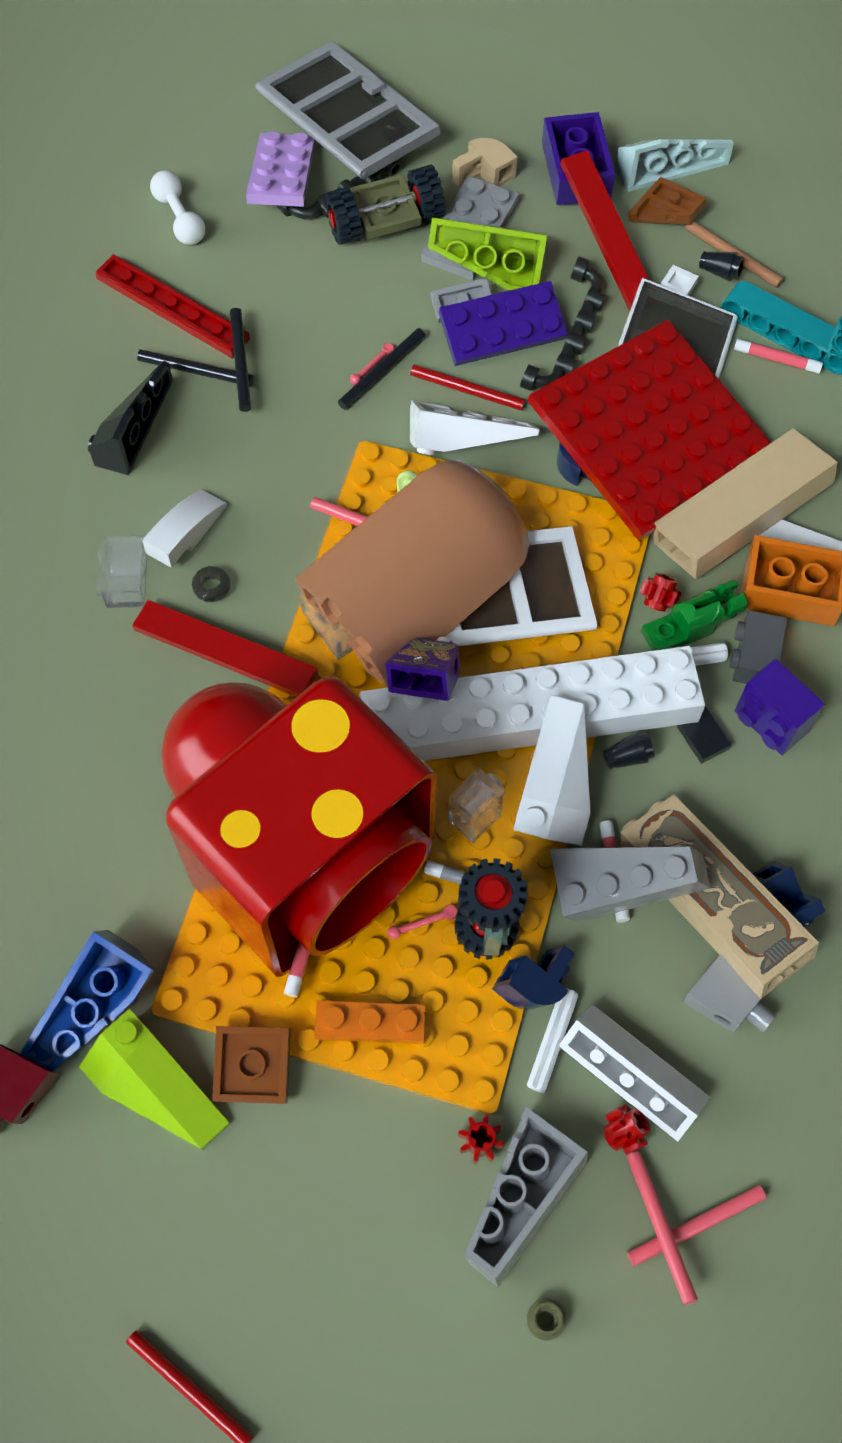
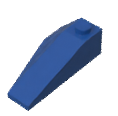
(93, 994)

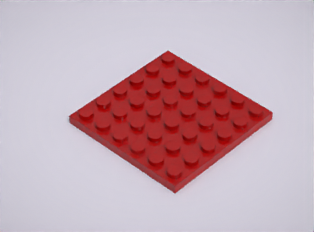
(648, 425)

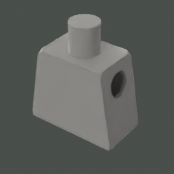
(727, 998)

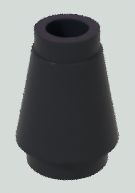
(723, 264)
(630, 751)

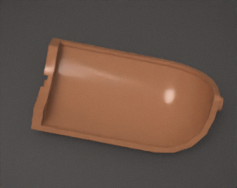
(419, 562)

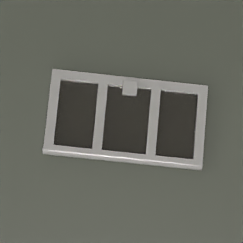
(348, 109)

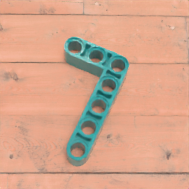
(786, 325)

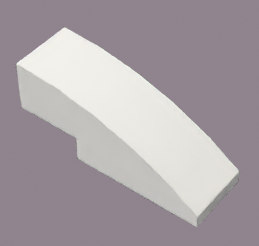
(183, 527)

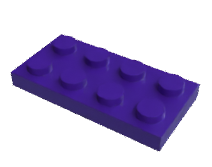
(502, 323)

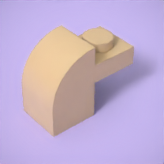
(486, 159)

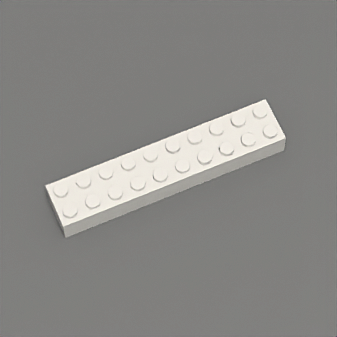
(510, 706)

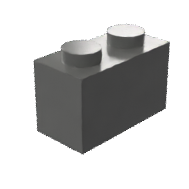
(759, 644)

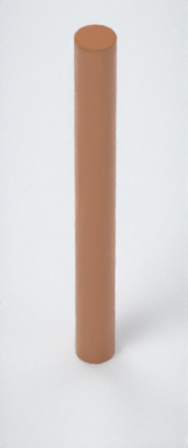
(723, 246)

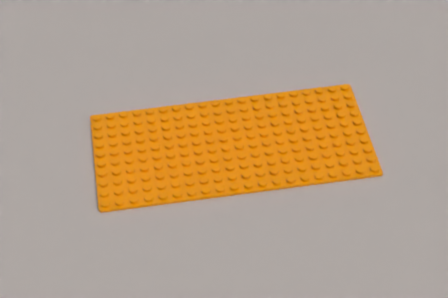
(467, 1025)

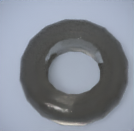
(215, 594)

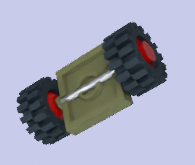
(385, 205)

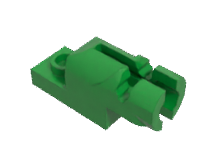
(694, 617)

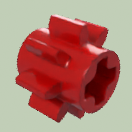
(660, 592)
(626, 1129)
(471, 1142)

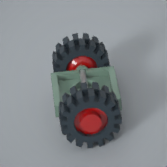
(489, 908)

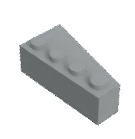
(619, 879)
(525, 1192)

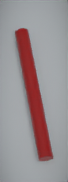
(467, 387)
(188, 1388)

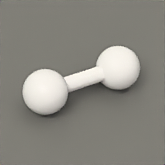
(188, 226)

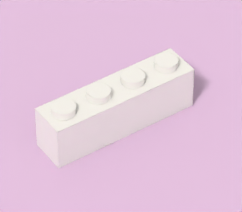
(634, 1072)

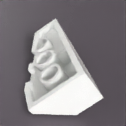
(442, 429)
(557, 786)

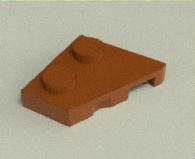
(667, 204)

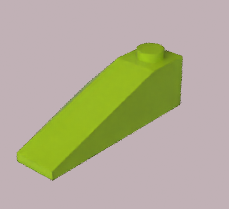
(497, 253)
(144, 1077)

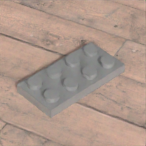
(479, 204)

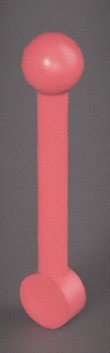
(386, 349)
(448, 913)

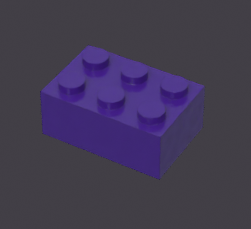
(569, 136)

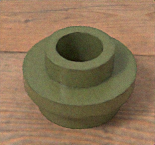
(557, 1313)

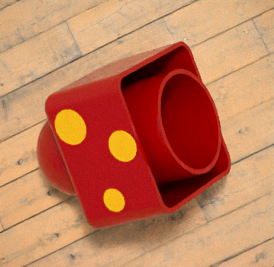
(295, 813)

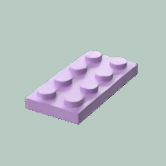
(281, 169)

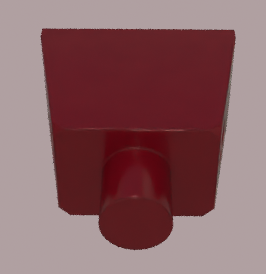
(21, 1085)

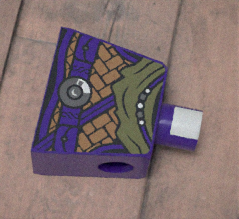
(424, 669)

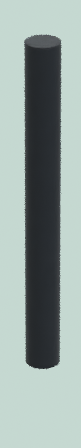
(240, 360)
(190, 366)
(381, 368)

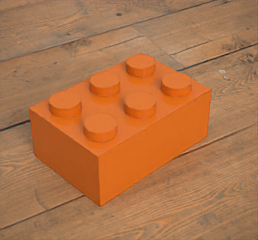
(793, 580)

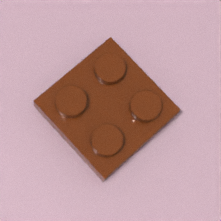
(251, 1064)

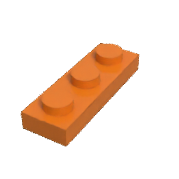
(370, 1022)

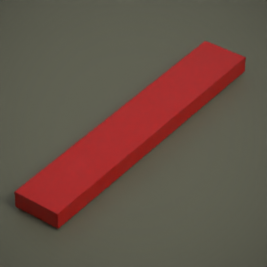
(605, 224)
(169, 304)
(224, 649)

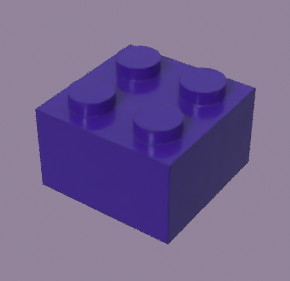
(778, 707)

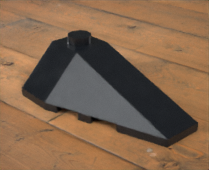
(127, 427)

